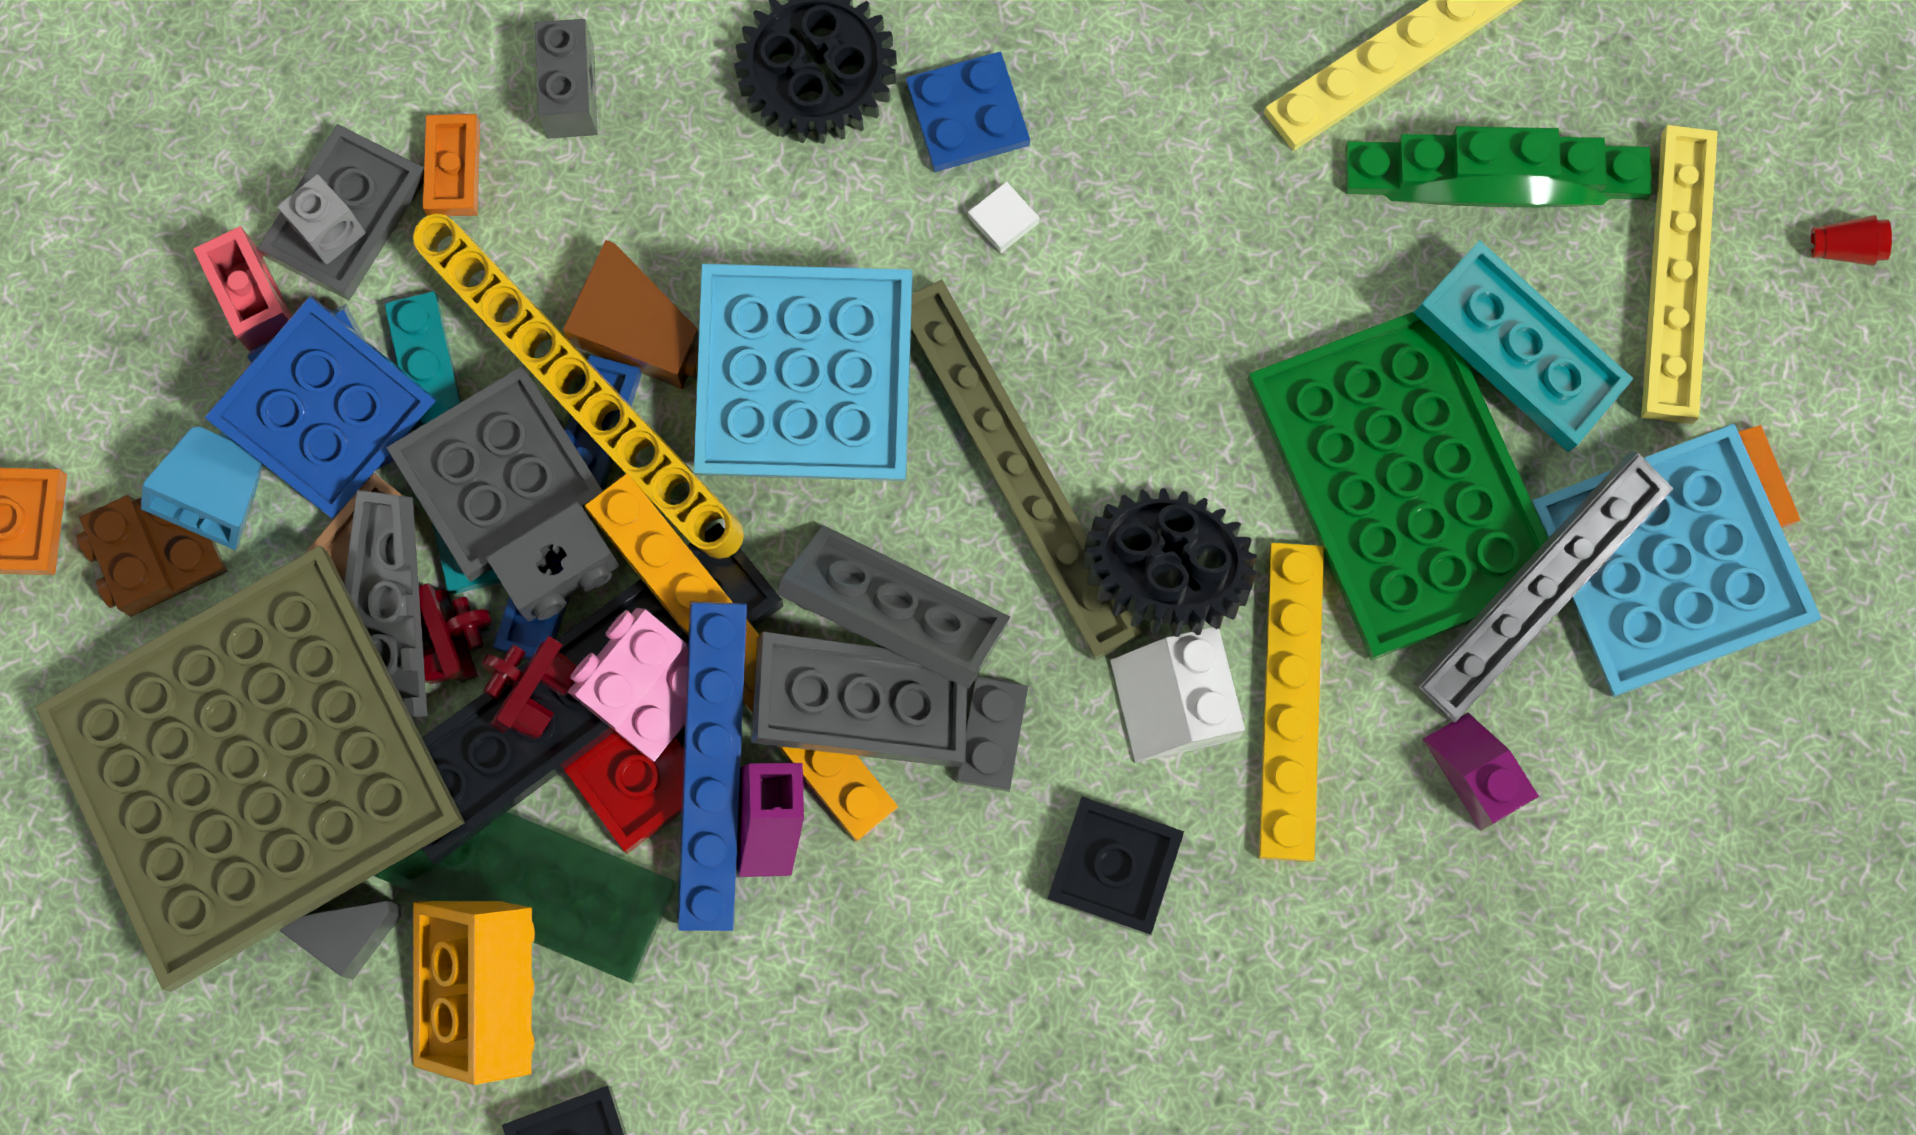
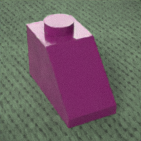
(1480, 770)

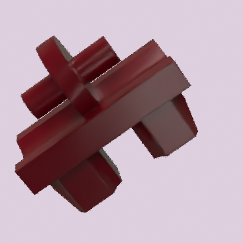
(453, 633)
(518, 709)

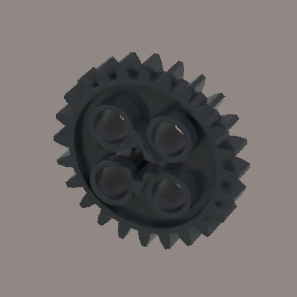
(778, 85)
(1169, 562)

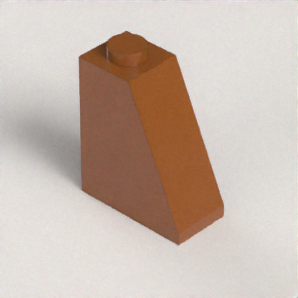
(632, 321)

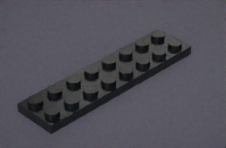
(498, 770)

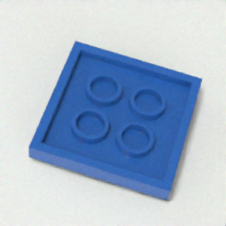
(320, 407)

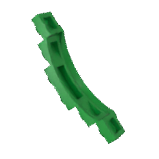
(1498, 169)

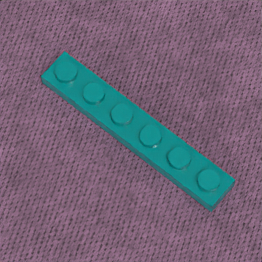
(426, 357)

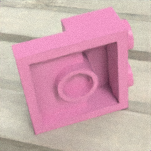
(637, 682)

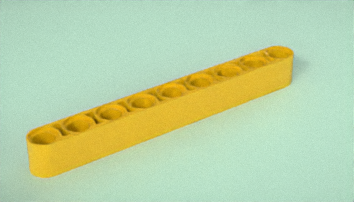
(557, 370)

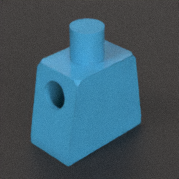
(204, 486)

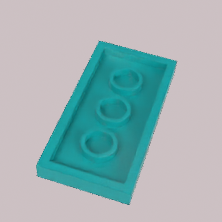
(1523, 346)

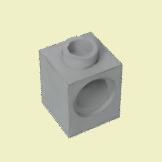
(321, 219)

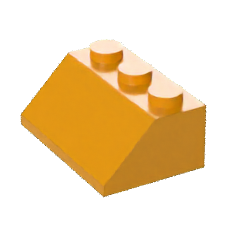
(473, 989)

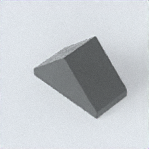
(344, 936)

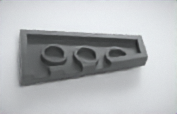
(386, 588)

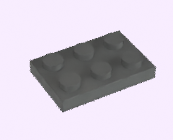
(377, 191)

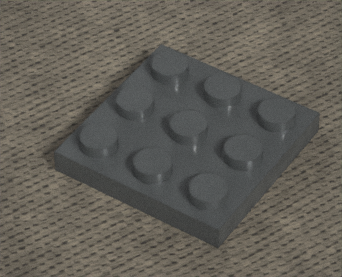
(493, 469)

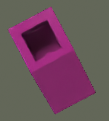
(769, 819)

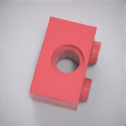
(243, 287)

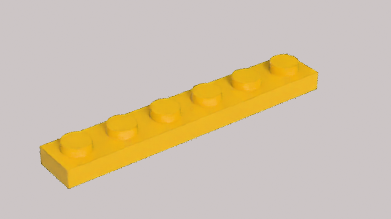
(1291, 703)

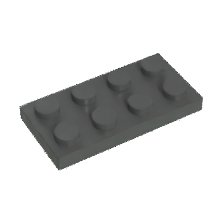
(894, 606)
(855, 702)

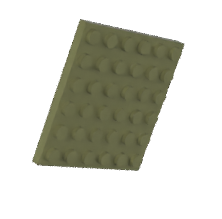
(247, 768)

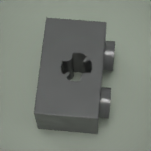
(566, 78)
(526, 568)

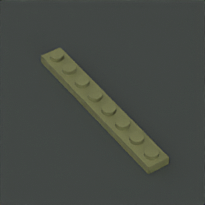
(1015, 466)

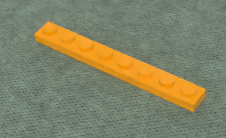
(678, 578)

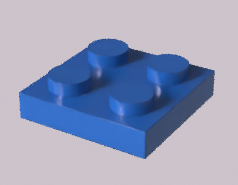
(967, 111)

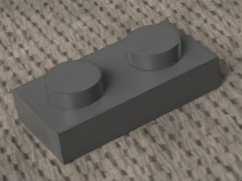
(993, 734)

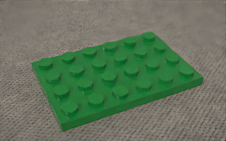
(1400, 479)

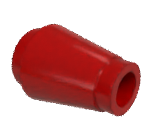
(1853, 241)

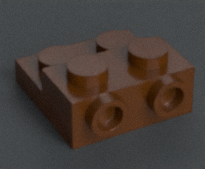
(144, 556)

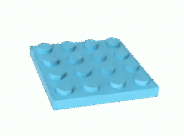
(803, 372)
(1695, 575)

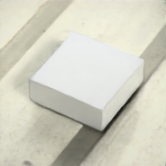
(1003, 217)

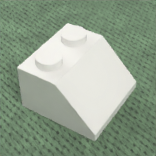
(1178, 695)

